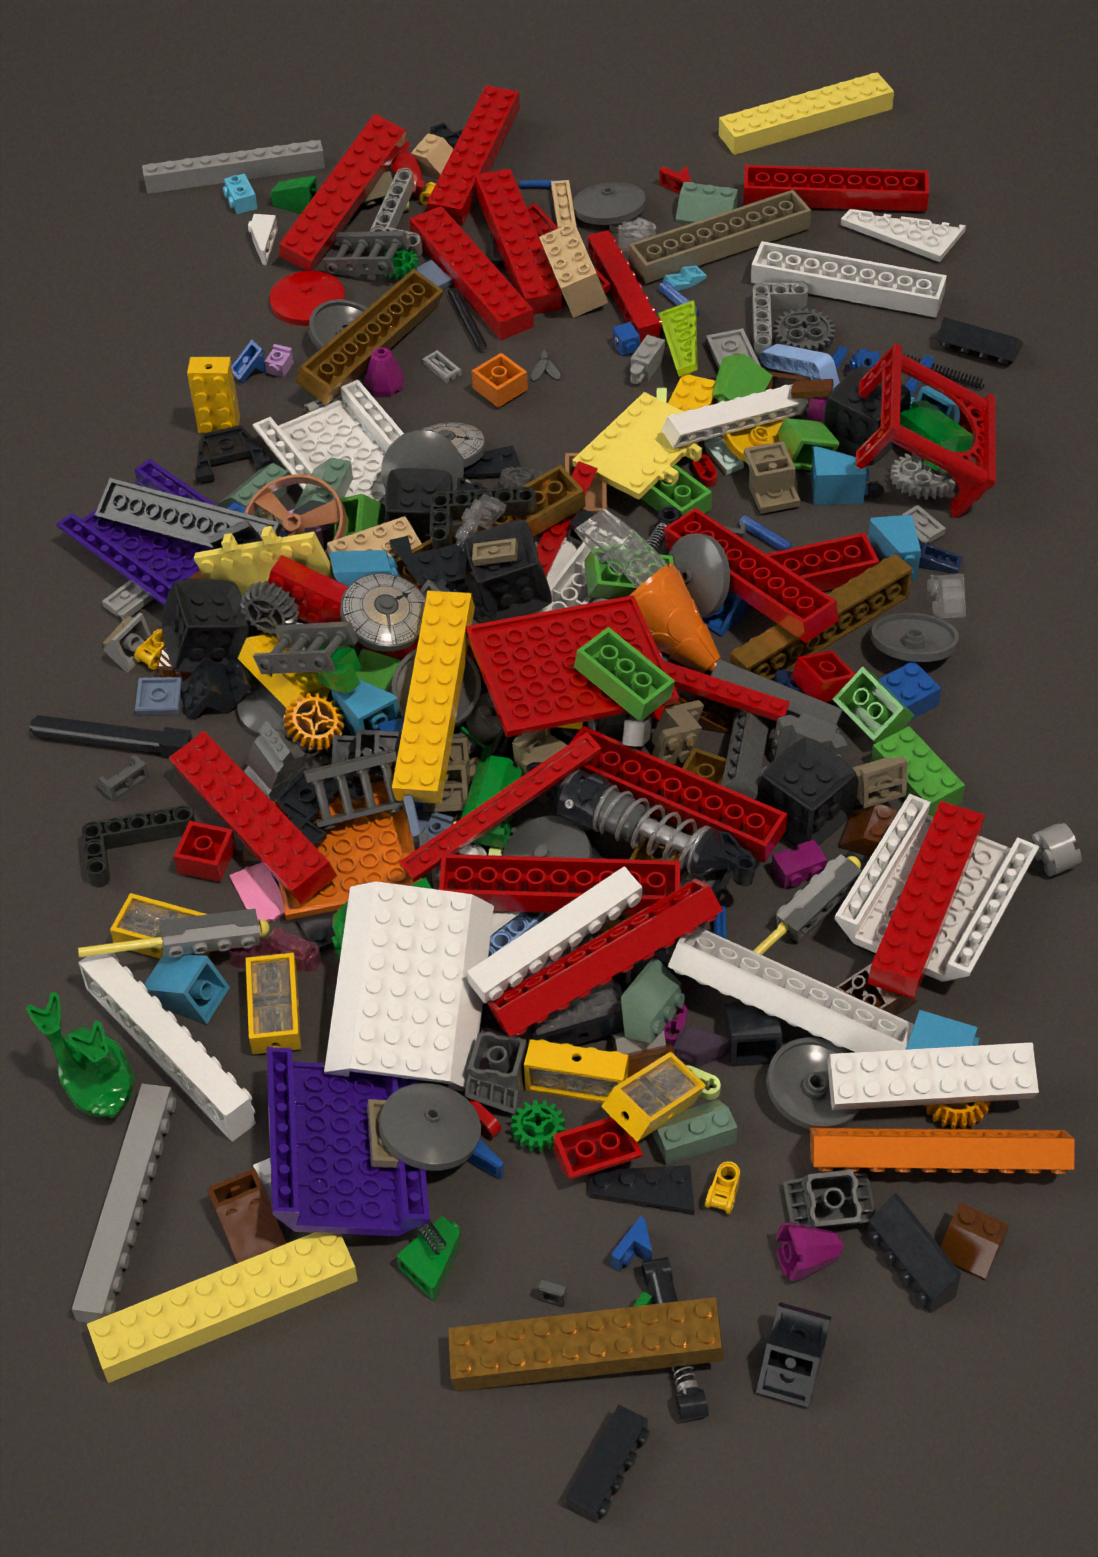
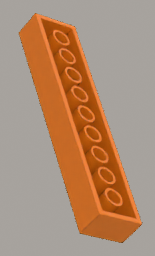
(942, 1149)

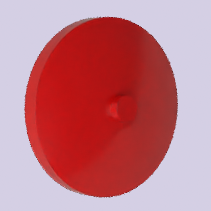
(301, 292)

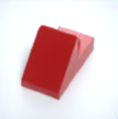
(672, 179)

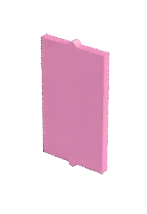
(259, 891)

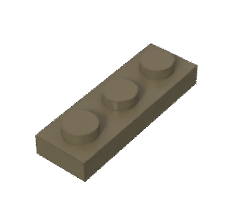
(379, 1153)

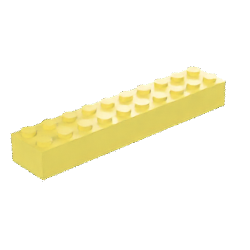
(805, 113)
(221, 1303)

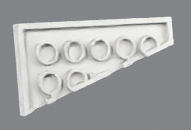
(907, 233)

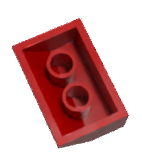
(594, 1147)

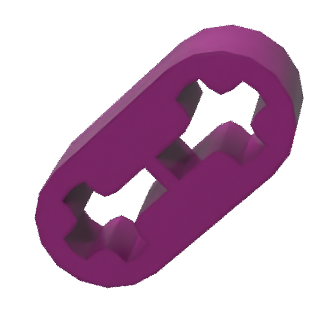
(677, 1024)

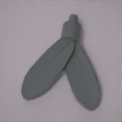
(545, 365)

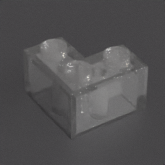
(948, 594)

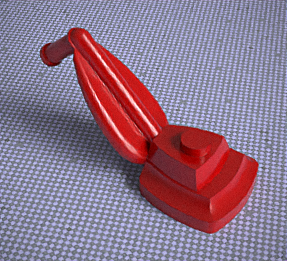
(407, 160)

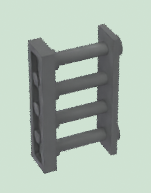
(364, 242)
(305, 635)
(339, 771)

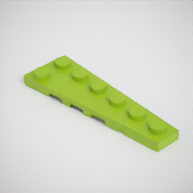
(681, 334)

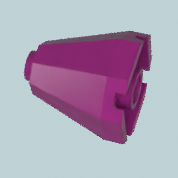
(383, 374)
(806, 1249)

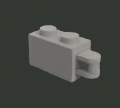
(647, 359)

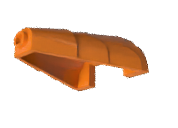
(676, 620)

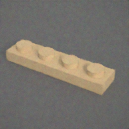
(562, 203)

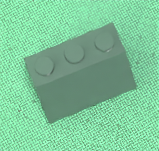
(704, 201)
(336, 474)
(250, 487)
(651, 1002)
(696, 1132)

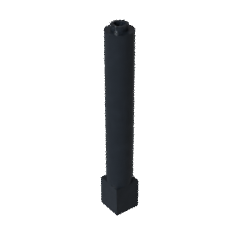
(163, 742)

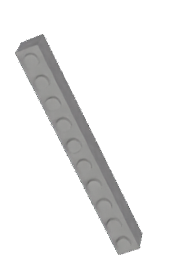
(215, 168)
(124, 1204)

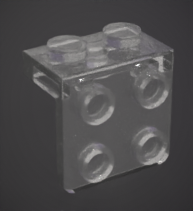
(632, 233)
(483, 513)

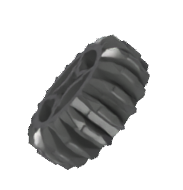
(268, 607)

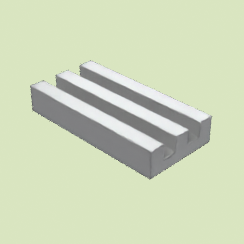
(439, 368)

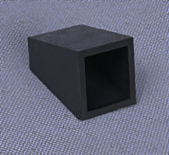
(752, 1035)

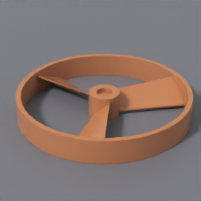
(293, 523)

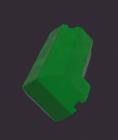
(936, 427)
(488, 781)

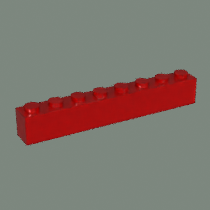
(625, 288)

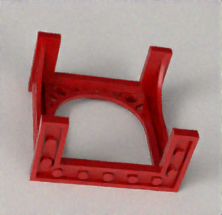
(976, 417)

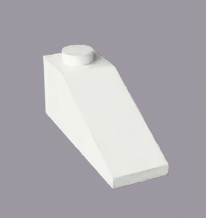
(263, 234)

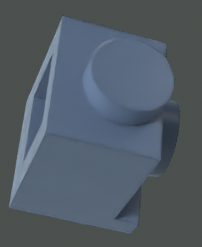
(437, 824)

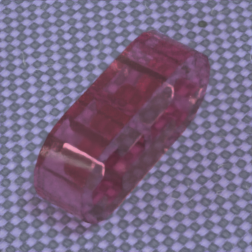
(289, 943)

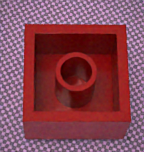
(821, 675)
(205, 851)

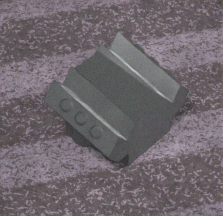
(792, 729)
(273, 761)
(497, 1070)
(830, 1199)

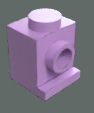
(279, 361)

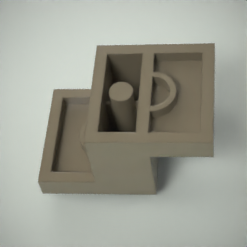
(771, 477)
(677, 732)
(536, 747)
(457, 779)
(881, 781)

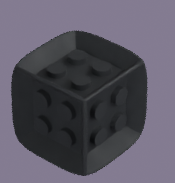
(857, 418)
(410, 496)
(511, 586)
(203, 622)
(812, 788)

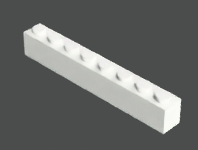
(732, 416)
(554, 935)

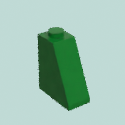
(294, 193)
(426, 1267)

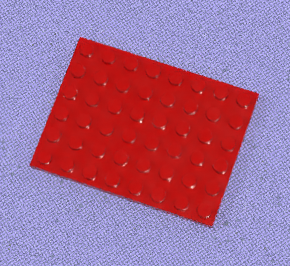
(533, 658)

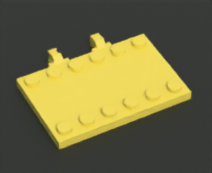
(634, 450)
(253, 561)

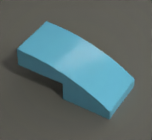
(686, 278)

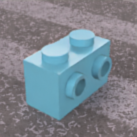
(240, 194)

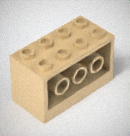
(573, 269)
(376, 538)

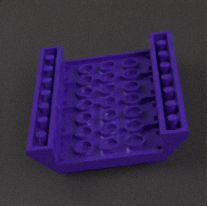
(141, 556)
(323, 1153)

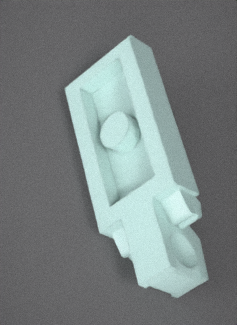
(722, 455)

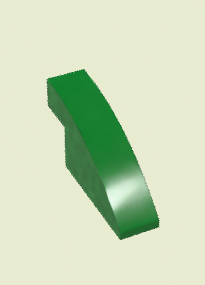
(344, 677)

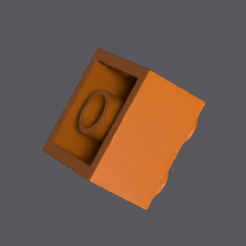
(499, 380)

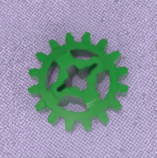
(403, 263)
(537, 1125)

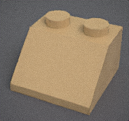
(432, 155)

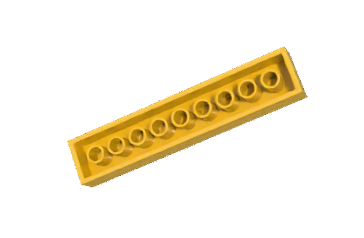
(433, 697)

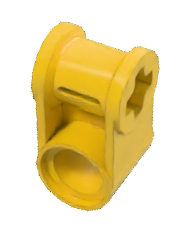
(150, 650)
(722, 1191)

